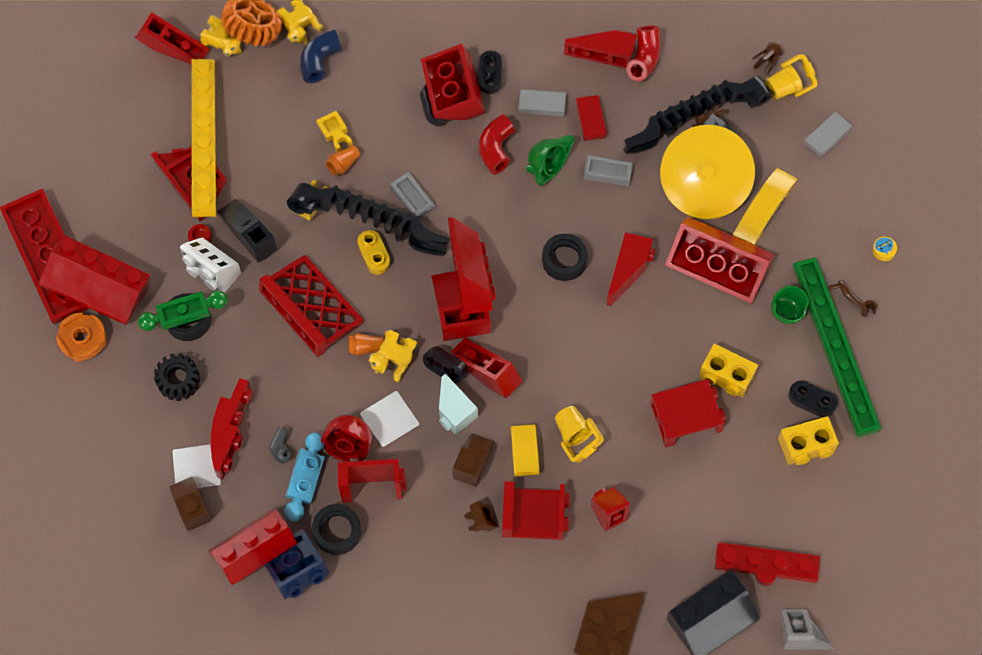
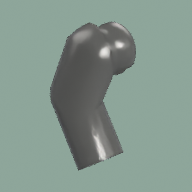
(277, 446)

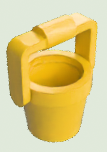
(788, 81)
(576, 430)

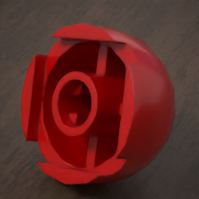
(347, 438)

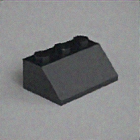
(713, 615)

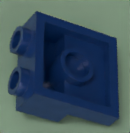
(297, 567)

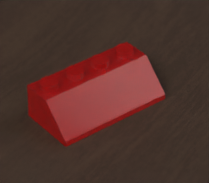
(719, 259)
(471, 268)
(94, 279)

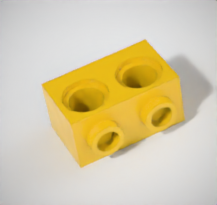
(731, 365)
(805, 435)

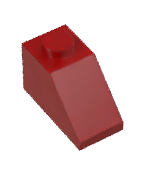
(610, 507)

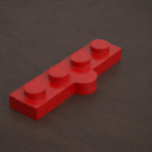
(767, 563)

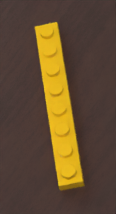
(203, 138)

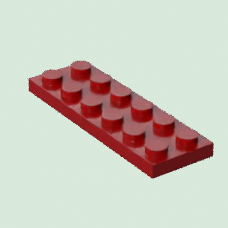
(36, 235)

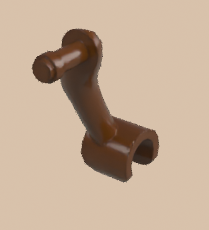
(851, 297)

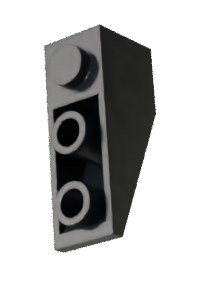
(248, 230)

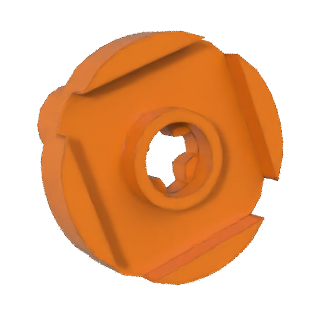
(85, 349)

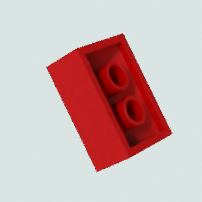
(452, 84)
(253, 546)

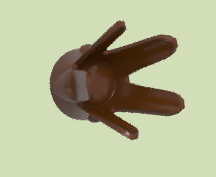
(771, 52)
(701, 119)

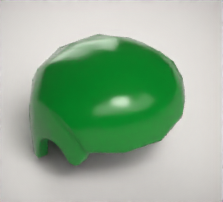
(789, 304)

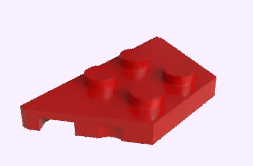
(178, 170)

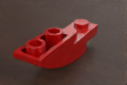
(224, 432)

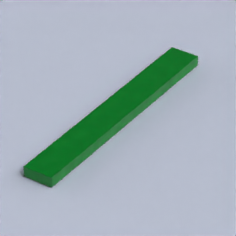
(837, 348)

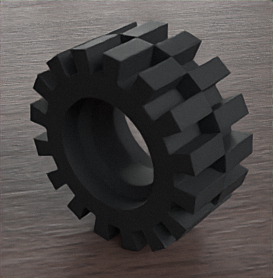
(170, 365)

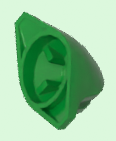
(548, 158)

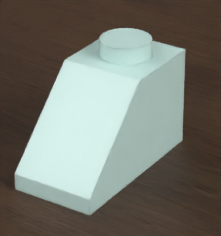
(455, 407)

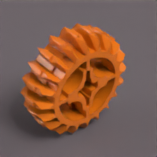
(251, 21)

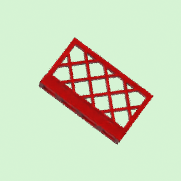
(292, 312)

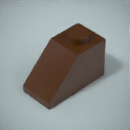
(472, 459)
(189, 504)

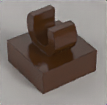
(482, 517)

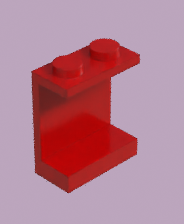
(687, 411)
(370, 471)
(534, 513)

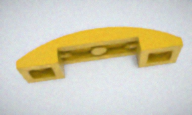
(764, 206)

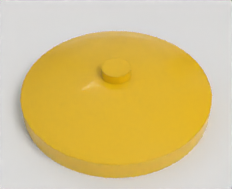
(707, 172)

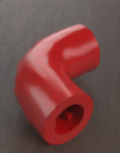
(647, 53)
(490, 144)

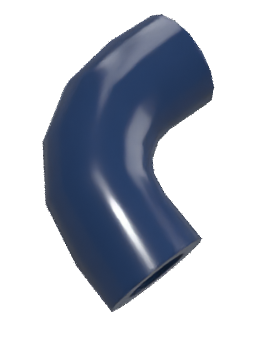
(315, 52)

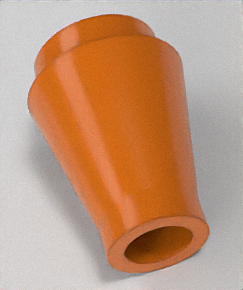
(342, 160)
(363, 344)

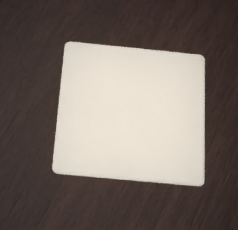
(389, 418)
(197, 463)

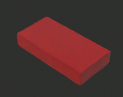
(591, 117)

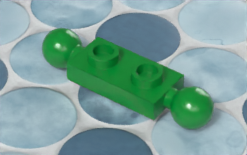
(182, 310)

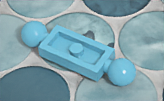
(304, 477)

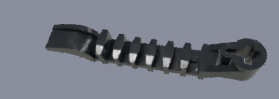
(752, 92)
(309, 198)

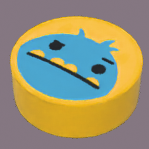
(884, 249)

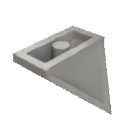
(801, 632)

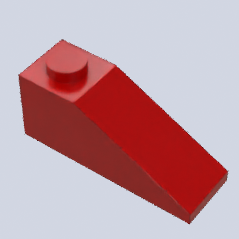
(169, 40)
(607, 47)
(631, 263)
(488, 367)

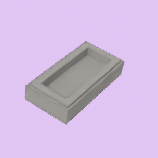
(542, 102)
(828, 134)
(608, 170)
(412, 196)

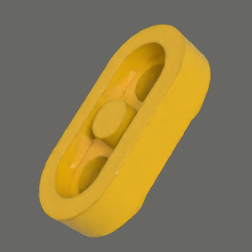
(373, 250)

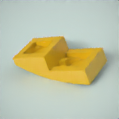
(524, 450)

